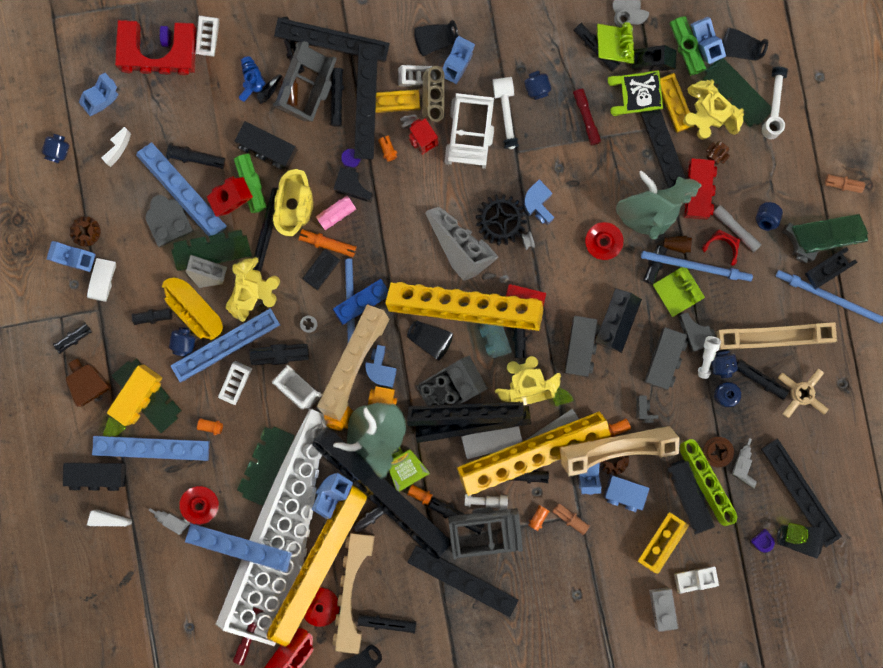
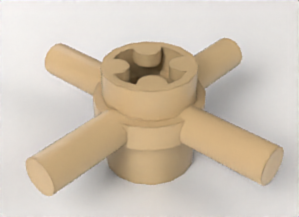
(795, 393)

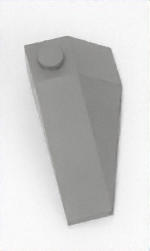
(463, 251)

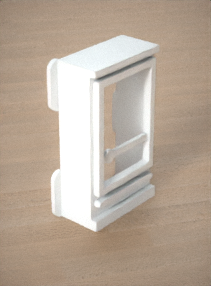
(467, 153)
(297, 388)

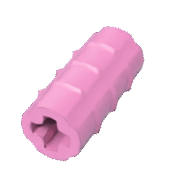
(335, 212)

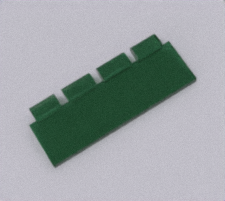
(743, 95)
(831, 233)
(216, 251)
(157, 411)
(269, 463)

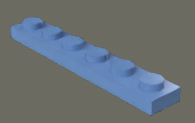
(180, 190)
(225, 345)
(150, 448)
(238, 547)

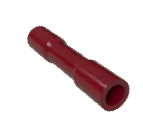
(583, 106)
(243, 648)

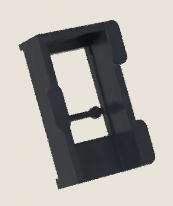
(691, 496)

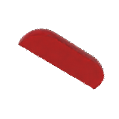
(295, 653)

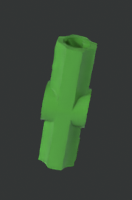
(684, 35)
(246, 169)

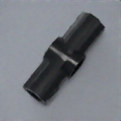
(279, 354)

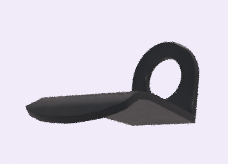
(435, 37)
(743, 46)
(430, 338)
(811, 547)
(362, 659)

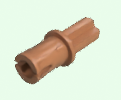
(844, 183)
(571, 519)

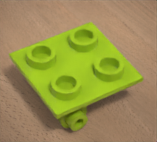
(616, 42)
(678, 291)

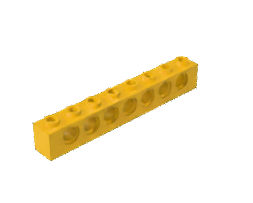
(471, 313)
(530, 453)

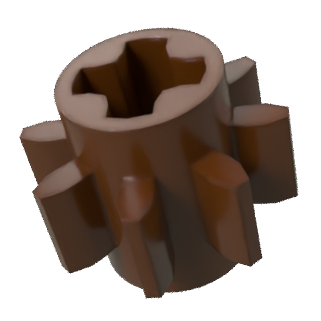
(718, 152)

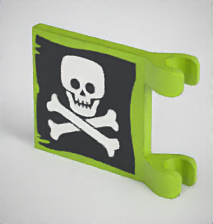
(639, 91)

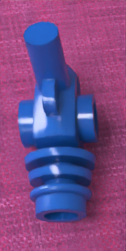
(252, 76)

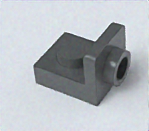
(642, 407)

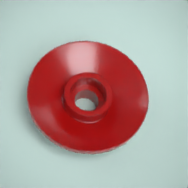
(608, 232)
(202, 496)
(330, 608)

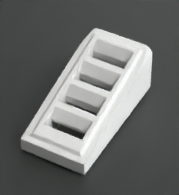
(200, 35)
(410, 69)
(242, 368)
(102, 518)

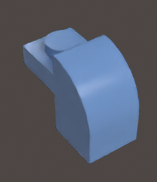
(709, 44)
(458, 59)
(99, 96)
(533, 202)
(70, 256)
(380, 374)
(590, 481)
(331, 490)

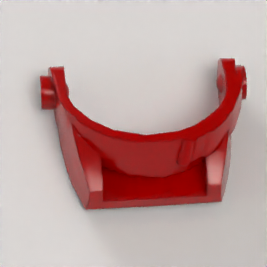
(733, 241)

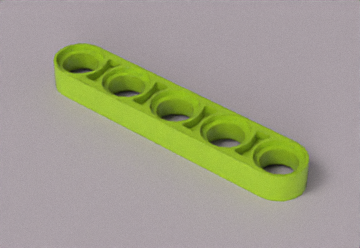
(715, 489)

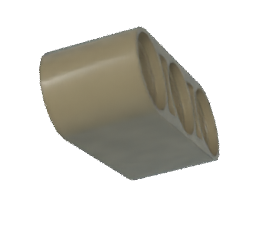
(438, 86)

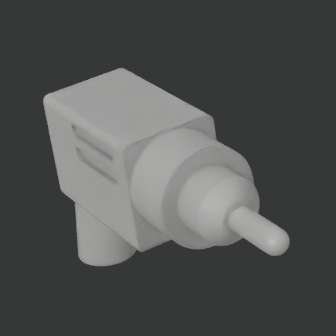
(743, 465)
(171, 521)

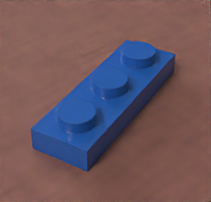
(356, 304)

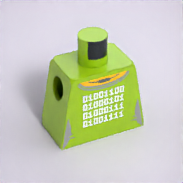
(406, 469)

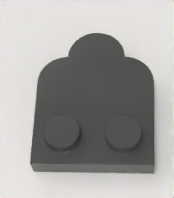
(167, 220)

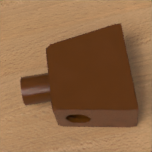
(86, 383)

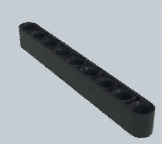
(382, 494)

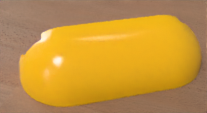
(192, 308)

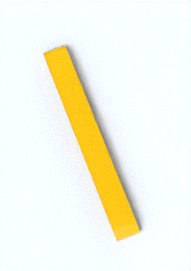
(315, 568)

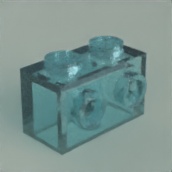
(496, 340)

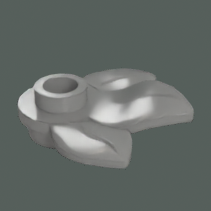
(630, 10)

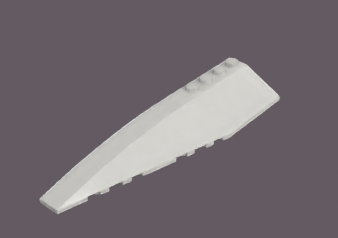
(280, 525)

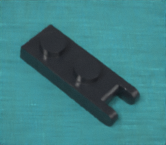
(829, 269)

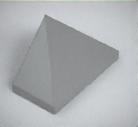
(205, 272)

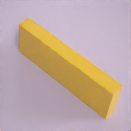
(397, 101)
(674, 101)

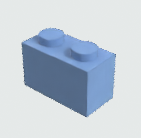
(626, 492)

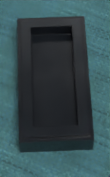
(321, 269)

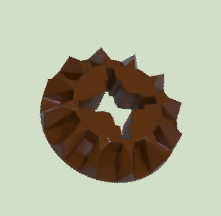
(84, 240)
(726, 456)
(609, 468)

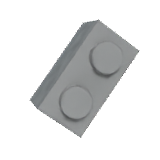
(663, 609)

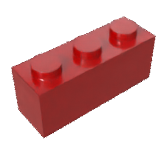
(700, 205)

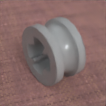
(408, 120)
(527, 240)
(303, 327)

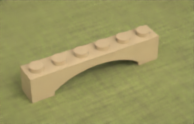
(777, 336)
(336, 395)
(582, 456)
(348, 636)

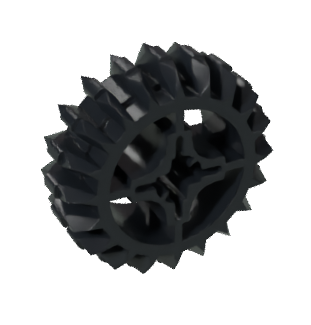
(509, 218)

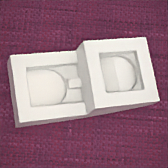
(120, 140)
(101, 279)
(696, 579)

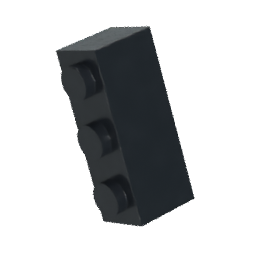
(265, 146)
(618, 320)
(94, 475)

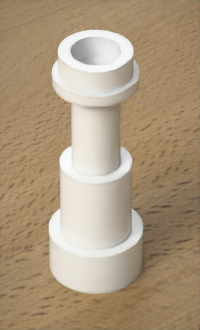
(711, 346)
(491, 501)

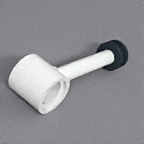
(779, 74)
(503, 89)

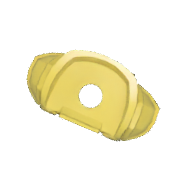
(712, 110)
(292, 186)
(250, 287)
(528, 383)

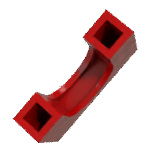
(179, 59)

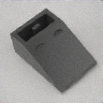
(453, 384)

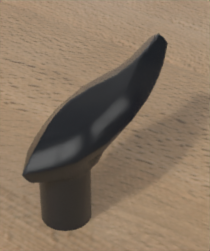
(268, 90)

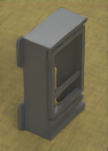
(315, 61)
(510, 529)

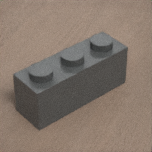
(581, 346)
(666, 359)

